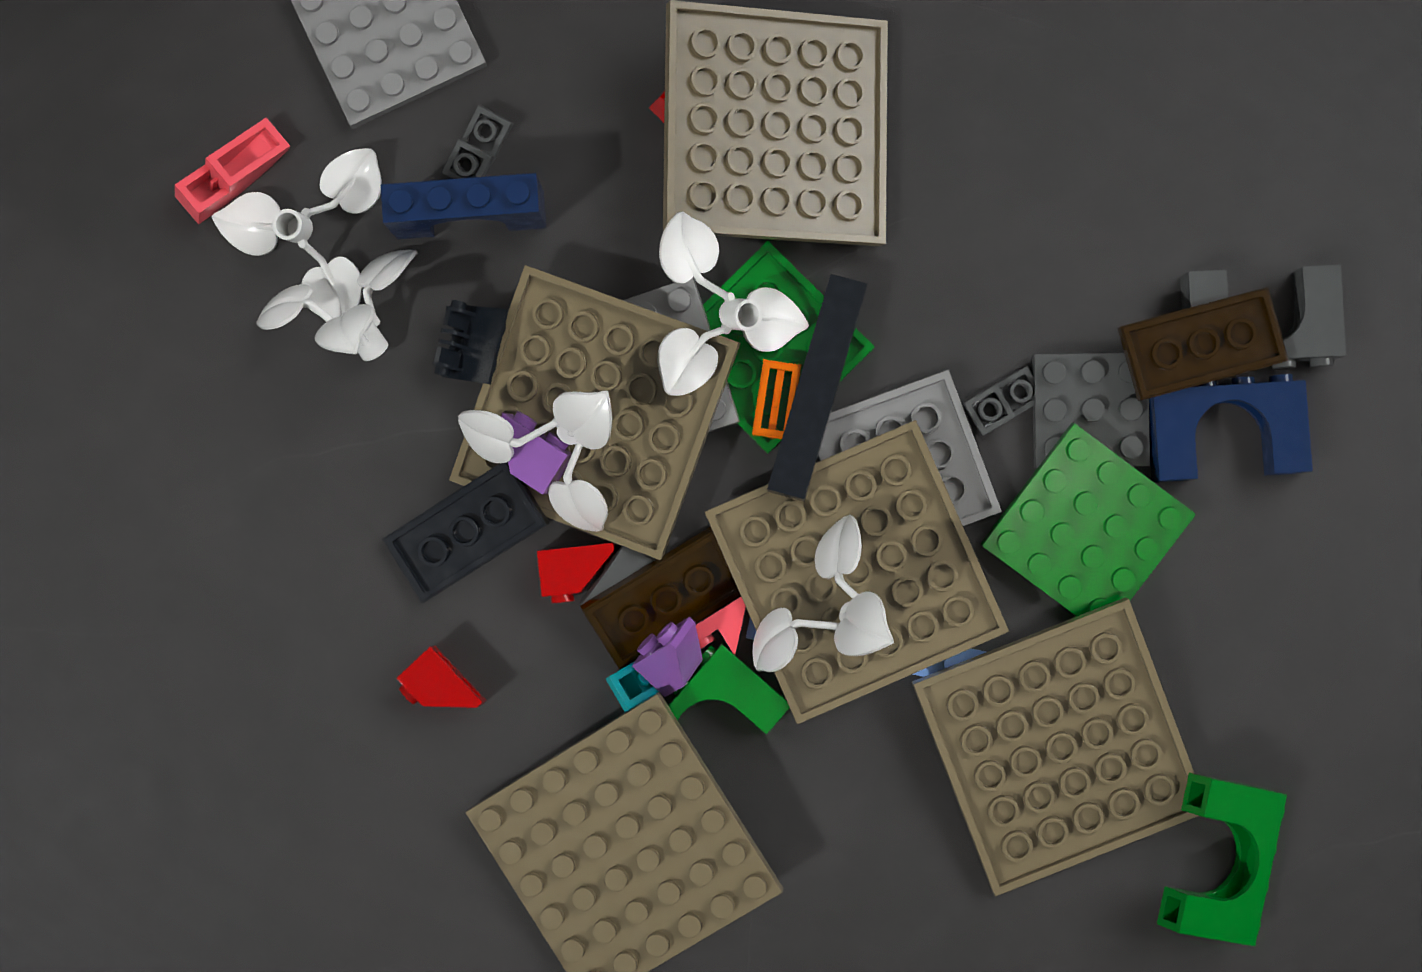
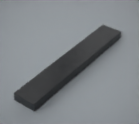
(817, 388)

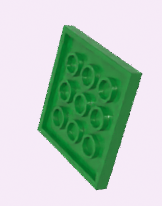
(774, 271)
(1087, 525)

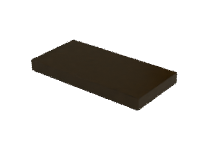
(1203, 344)
(683, 584)

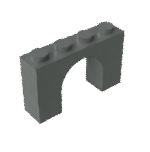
(1318, 311)

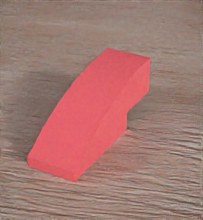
(230, 170)

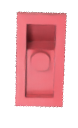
(727, 621)

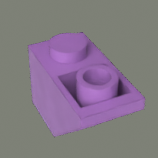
(539, 460)
(670, 657)

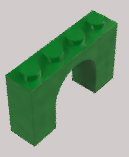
(731, 681)
(1236, 906)

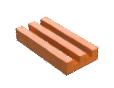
(781, 367)

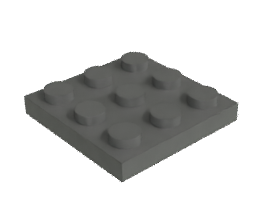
(1096, 396)

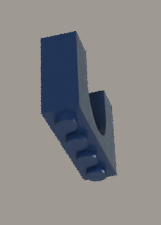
(415, 207)
(1275, 405)

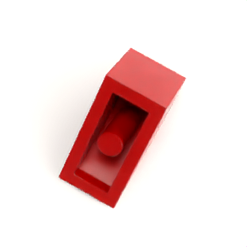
(571, 569)
(437, 683)

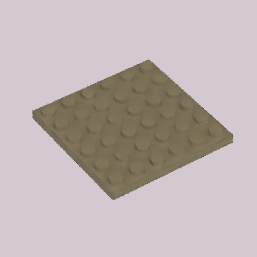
(776, 123)
(590, 342)
(909, 557)
(1058, 745)
(625, 846)

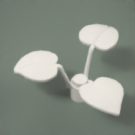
(256, 222)
(764, 317)
(352, 330)
(579, 420)
(862, 619)

